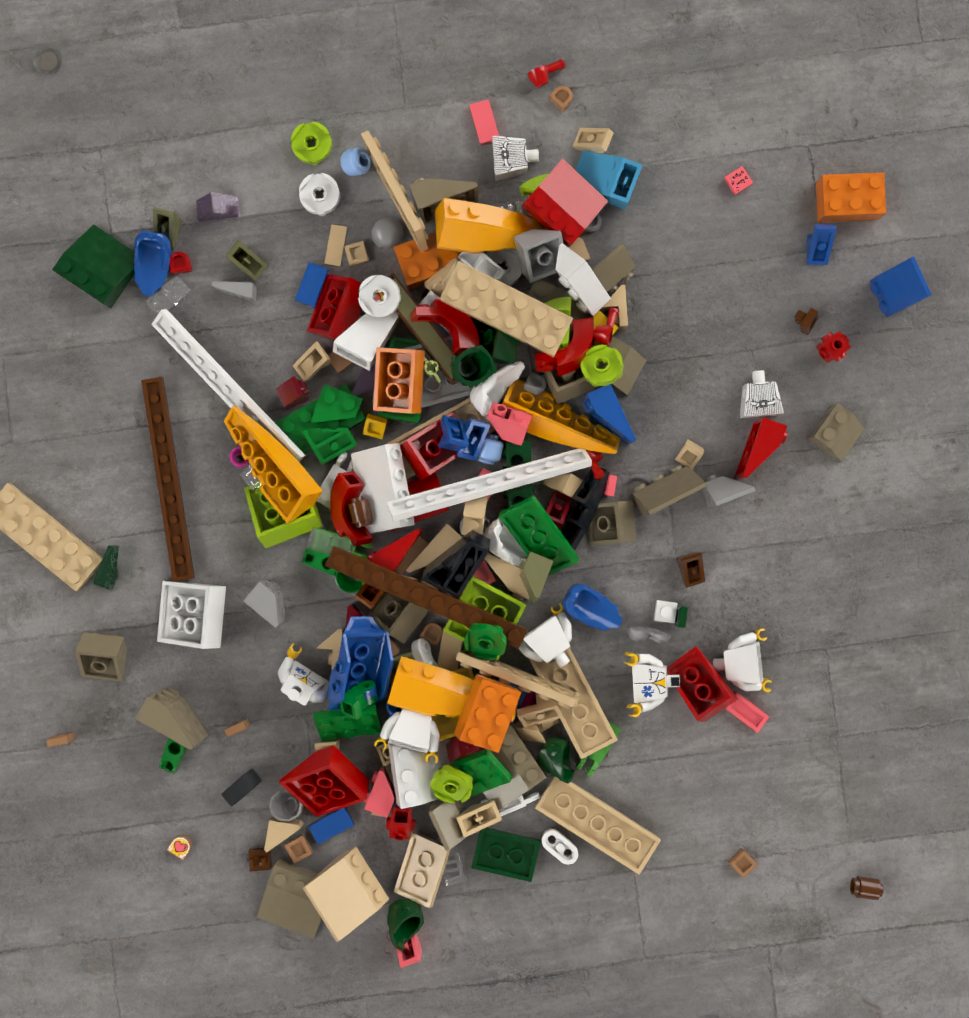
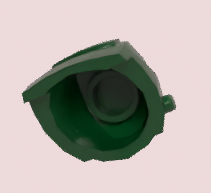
(472, 366)
(555, 759)
(404, 921)

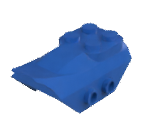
(362, 656)

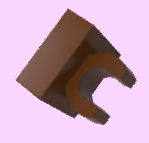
(807, 320)
(259, 859)

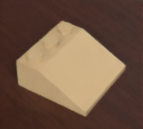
(345, 893)

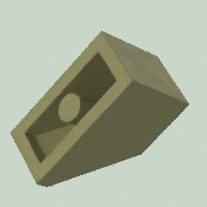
(534, 574)

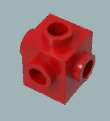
(827, 347)
(400, 823)

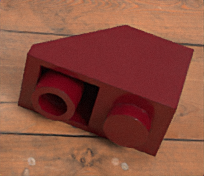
(293, 392)

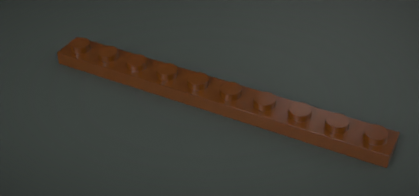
(168, 479)
(420, 594)

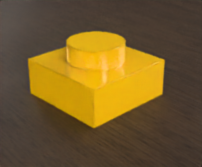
(375, 426)

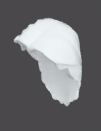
(495, 387)
(503, 543)

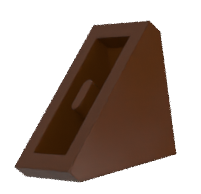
(691, 568)

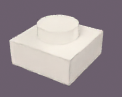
(665, 611)

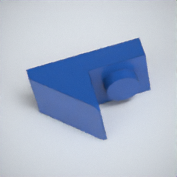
(820, 244)
(454, 434)

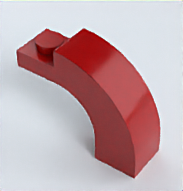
(458, 323)
(571, 356)
(347, 487)

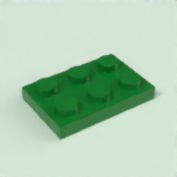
(336, 725)
(484, 769)

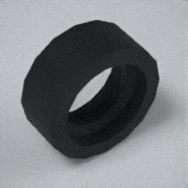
(241, 787)

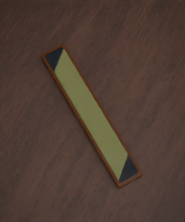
(425, 333)

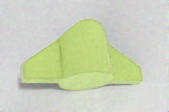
(431, 369)

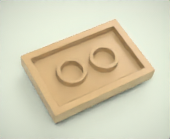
(422, 870)

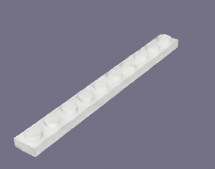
(217, 377)
(488, 484)

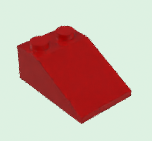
(761, 443)
(423, 450)
(393, 554)
(701, 685)

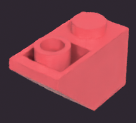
(509, 423)
(382, 794)

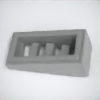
(243, 290)

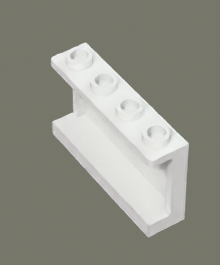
(384, 480)

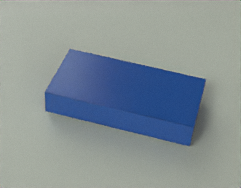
(311, 285)
(331, 825)

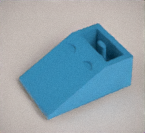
(610, 176)

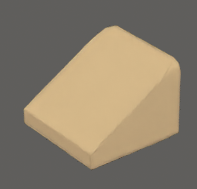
(689, 454)

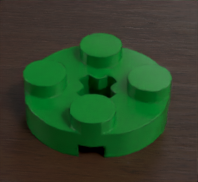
(478, 634)

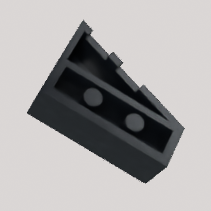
(457, 564)

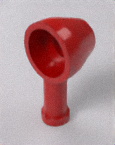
(539, 75)
(604, 333)
(596, 457)

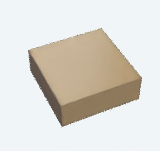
(356, 253)

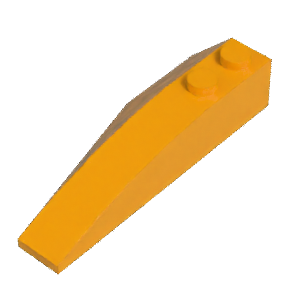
(478, 227)
(558, 422)
(279, 472)
(429, 689)

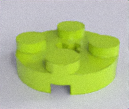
(311, 131)
(606, 376)
(447, 776)

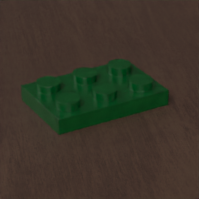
(506, 854)

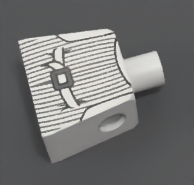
(511, 157)
(760, 398)

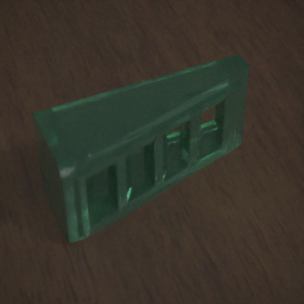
(107, 571)

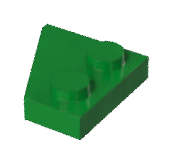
(336, 406)
(329, 441)

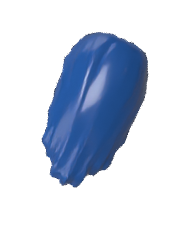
(151, 261)
(591, 608)

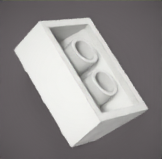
(580, 280)

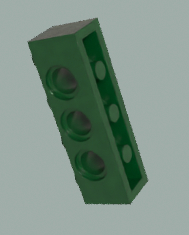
(524, 452)

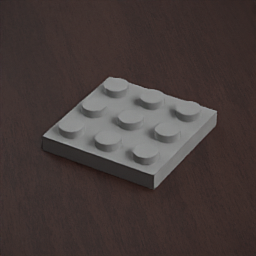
(435, 392)

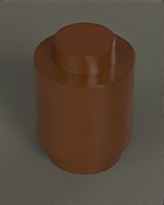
(360, 512)
(866, 888)

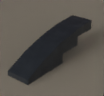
(586, 503)

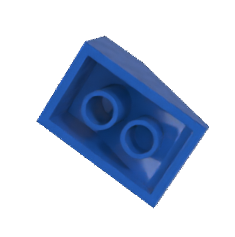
(900, 287)
(608, 412)

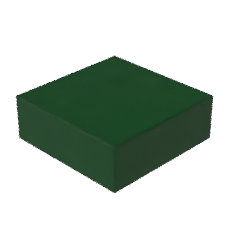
(681, 616)

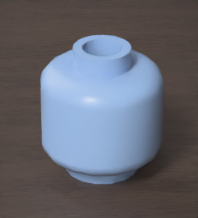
(355, 161)
(491, 449)

